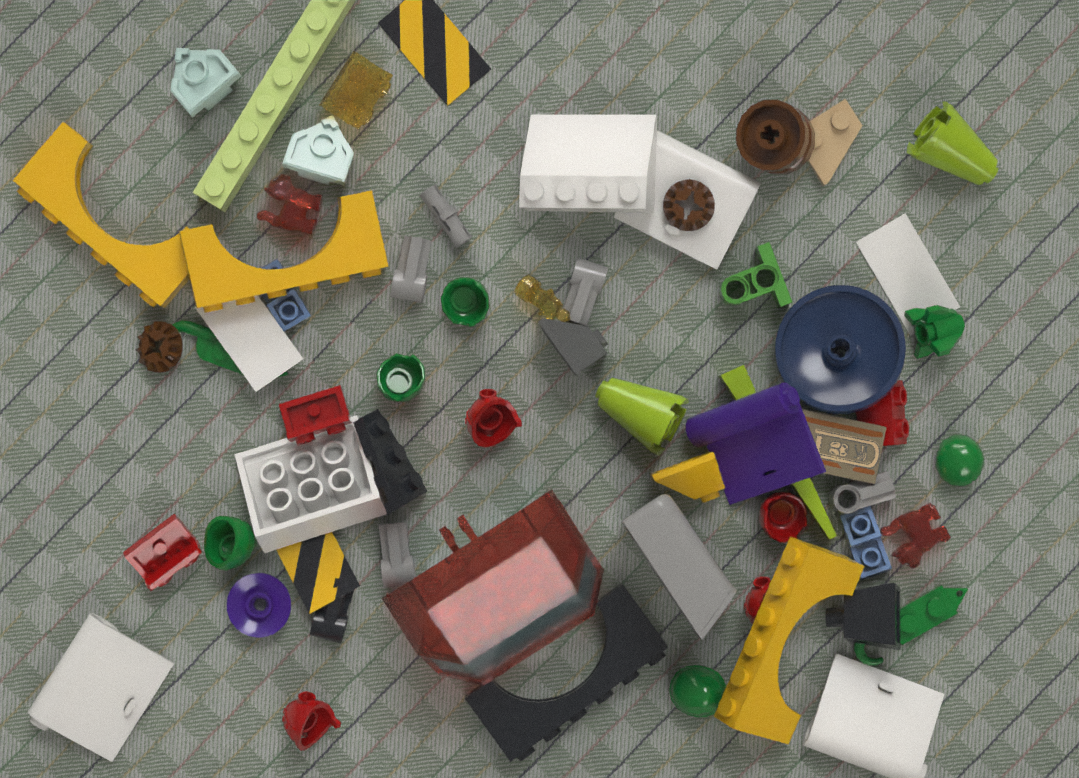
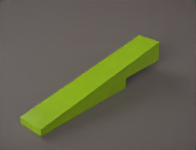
(740, 385)

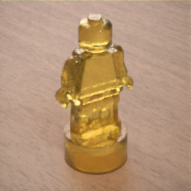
(530, 291)

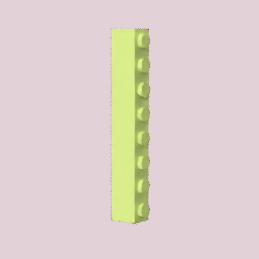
(271, 101)

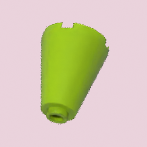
(953, 146)
(642, 411)

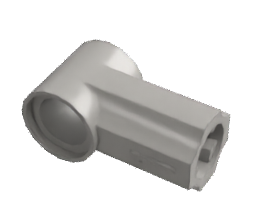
(411, 277)
(585, 285)
(863, 493)
(397, 563)

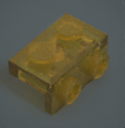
(356, 91)

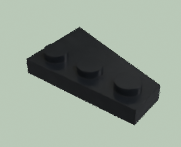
(393, 467)

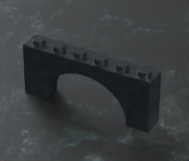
(522, 722)

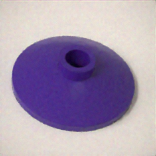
(242, 607)

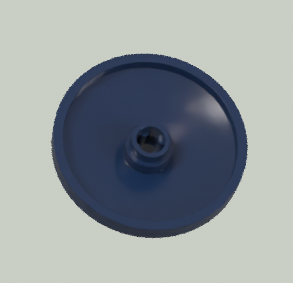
(836, 320)

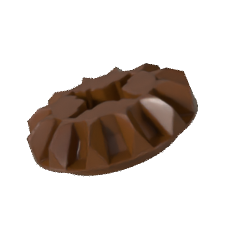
(681, 191)
(170, 349)

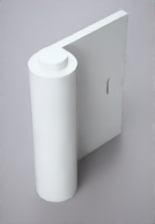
(730, 189)
(94, 684)
(873, 726)

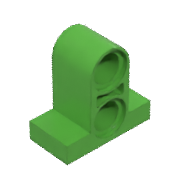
(748, 281)

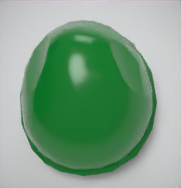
(228, 542)
(697, 690)

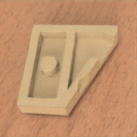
(833, 137)

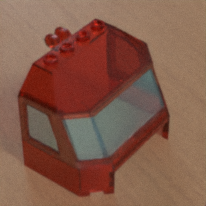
(500, 593)

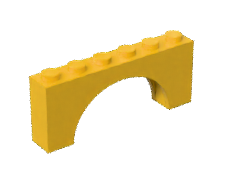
(55, 182)
(351, 249)
(800, 581)

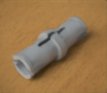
(445, 216)

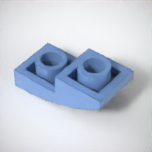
(287, 309)
(865, 542)

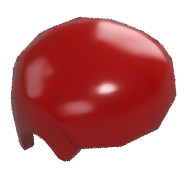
(783, 516)

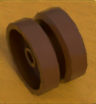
(758, 129)

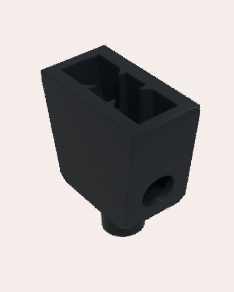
(870, 616)

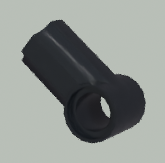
(332, 618)

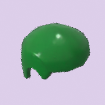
(465, 301)
(401, 377)
(959, 460)

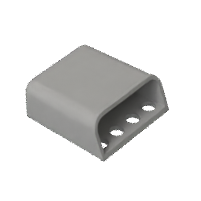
(681, 562)

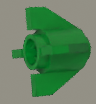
(935, 329)

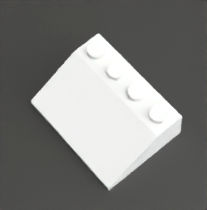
(589, 163)
(308, 487)

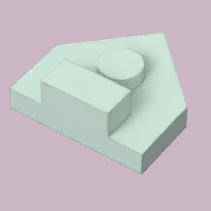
(202, 78)
(320, 153)

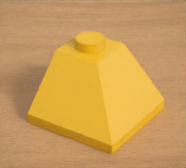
(693, 477)

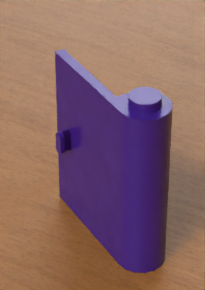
(756, 437)

